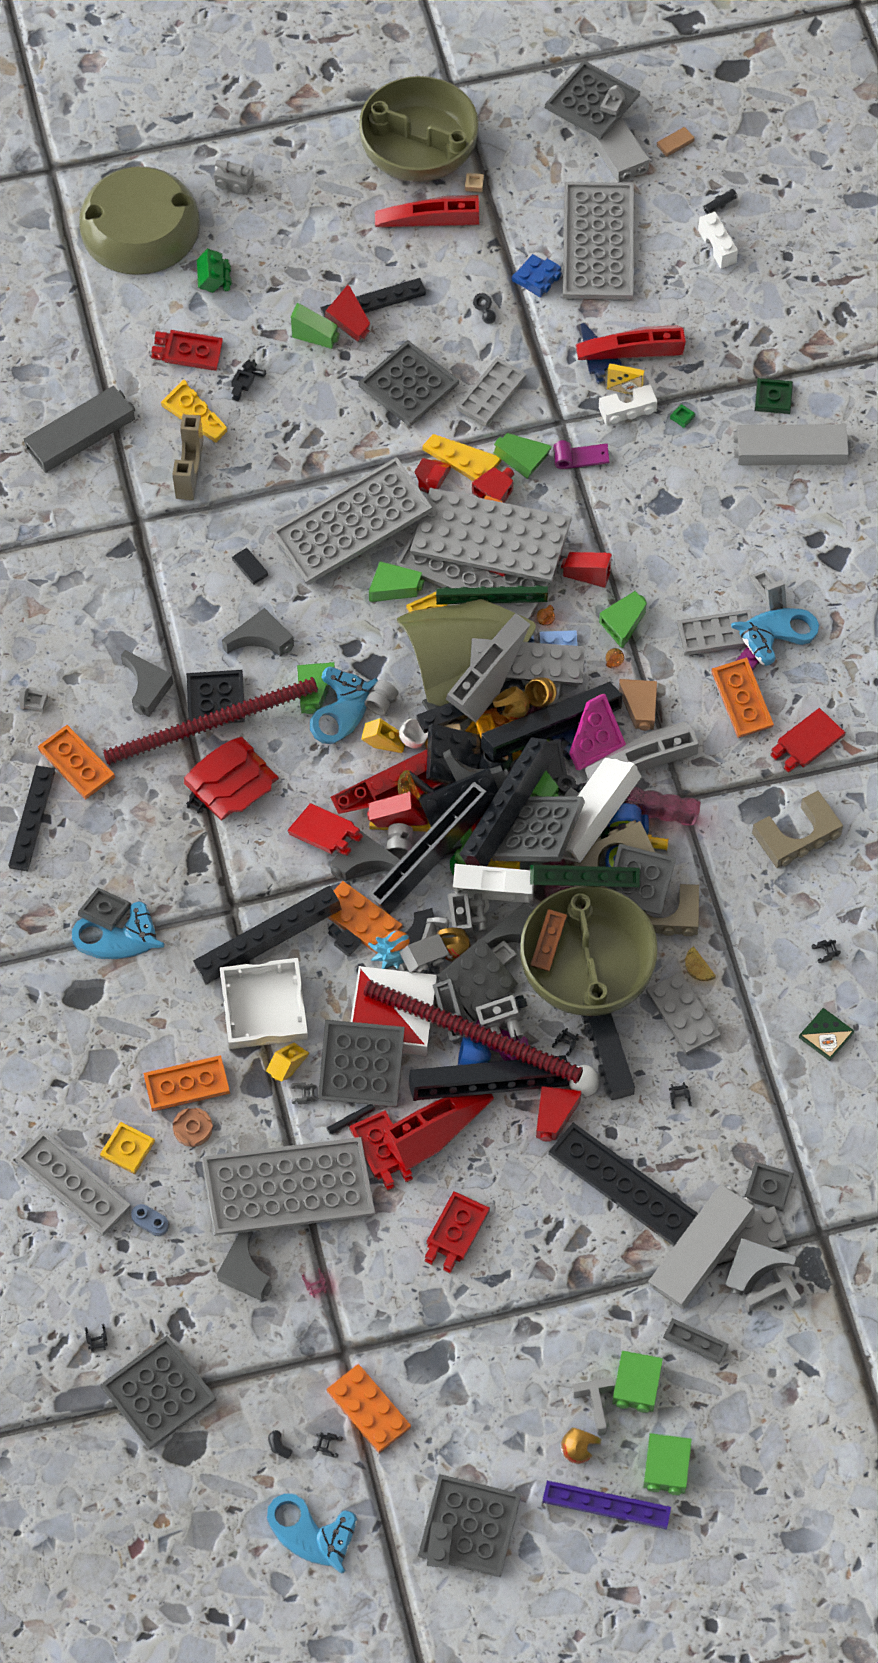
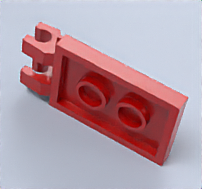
(187, 349)
(808, 740)
(324, 830)
(376, 1153)
(455, 1230)

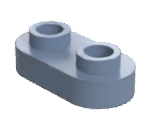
(149, 1219)

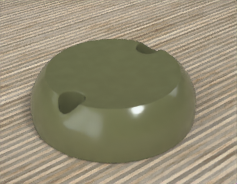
(418, 128)
(139, 220)
(601, 954)

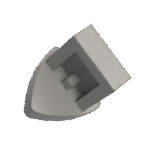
(613, 101)
(32, 699)
(434, 925)

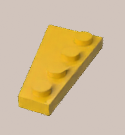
(185, 401)
(462, 458)

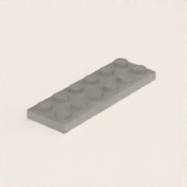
(535, 660)
(73, 1183)

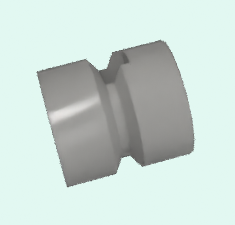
(381, 697)
(399, 839)

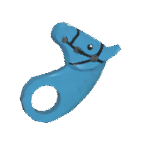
(762, 629)
(349, 708)
(133, 939)
(306, 1540)

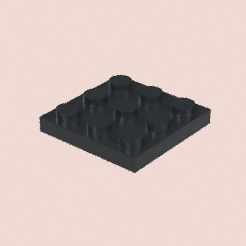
(213, 691)
(463, 746)

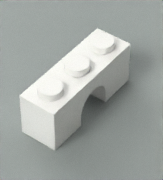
(713, 230)
(615, 410)

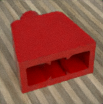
(494, 484)

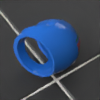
(473, 1052)

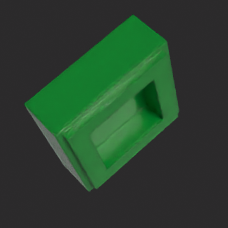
(682, 416)

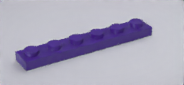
(606, 1504)

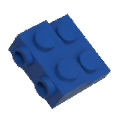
(537, 275)

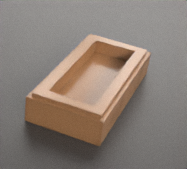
(675, 141)

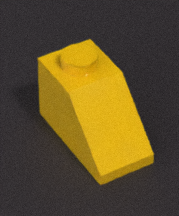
(382, 736)
(286, 1061)

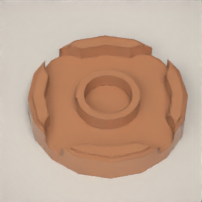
(192, 1127)

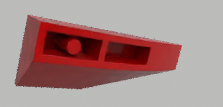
(431, 212)
(638, 342)
(381, 785)
(432, 1127)

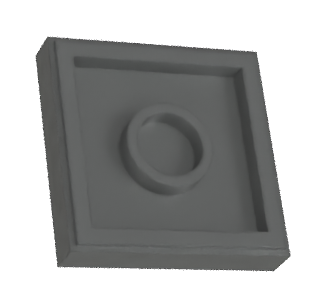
(104, 909)
(769, 1186)

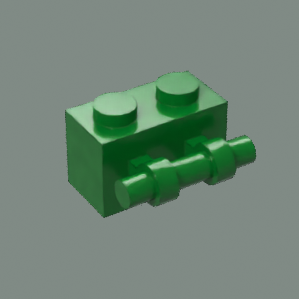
(213, 271)

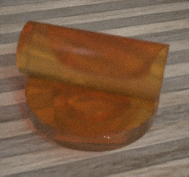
(546, 615)
(614, 658)

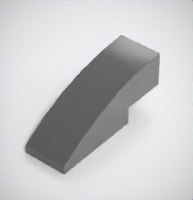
(449, 1000)

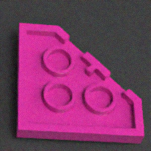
(596, 734)

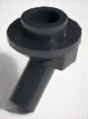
(250, 365)

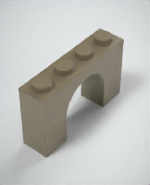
(186, 470)
(632, 835)
(784, 849)
(685, 919)

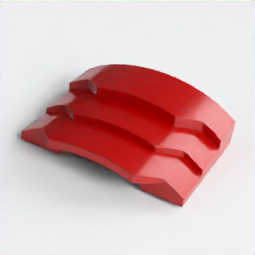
(230, 778)

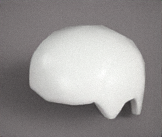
(412, 734)
(588, 1082)

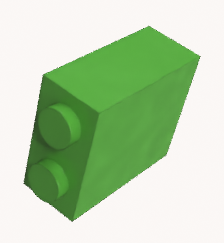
(637, 1381)
(667, 1464)

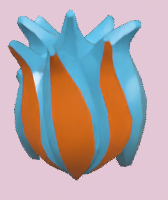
(389, 948)

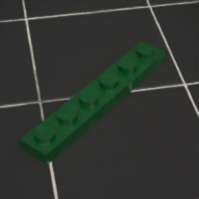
(492, 594)
(584, 876)

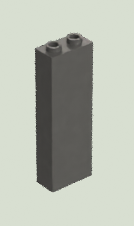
(79, 428)

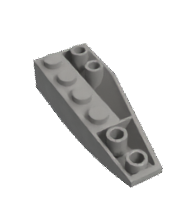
(489, 671)
(655, 748)

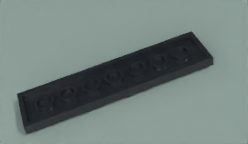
(623, 1184)

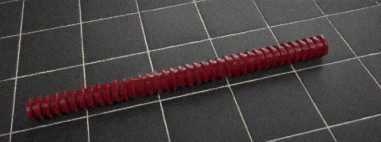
(210, 721)
(473, 1031)

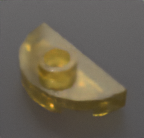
(406, 784)
(697, 966)

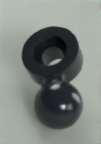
(488, 315)
(570, 782)

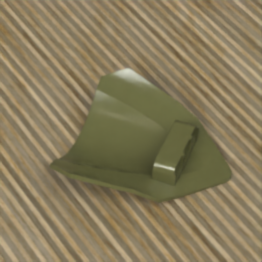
(444, 640)

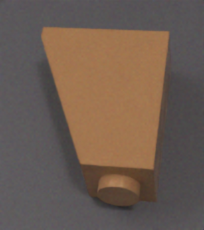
(640, 702)

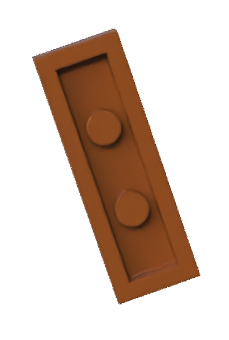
(548, 940)

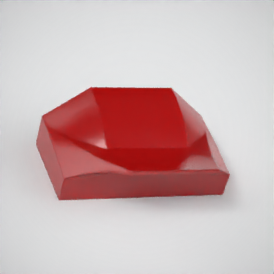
(431, 474)

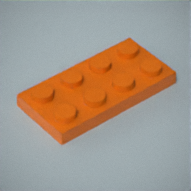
(742, 697)
(76, 762)
(362, 916)
(186, 1083)
(368, 1408)

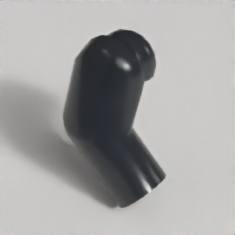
(276, 1445)

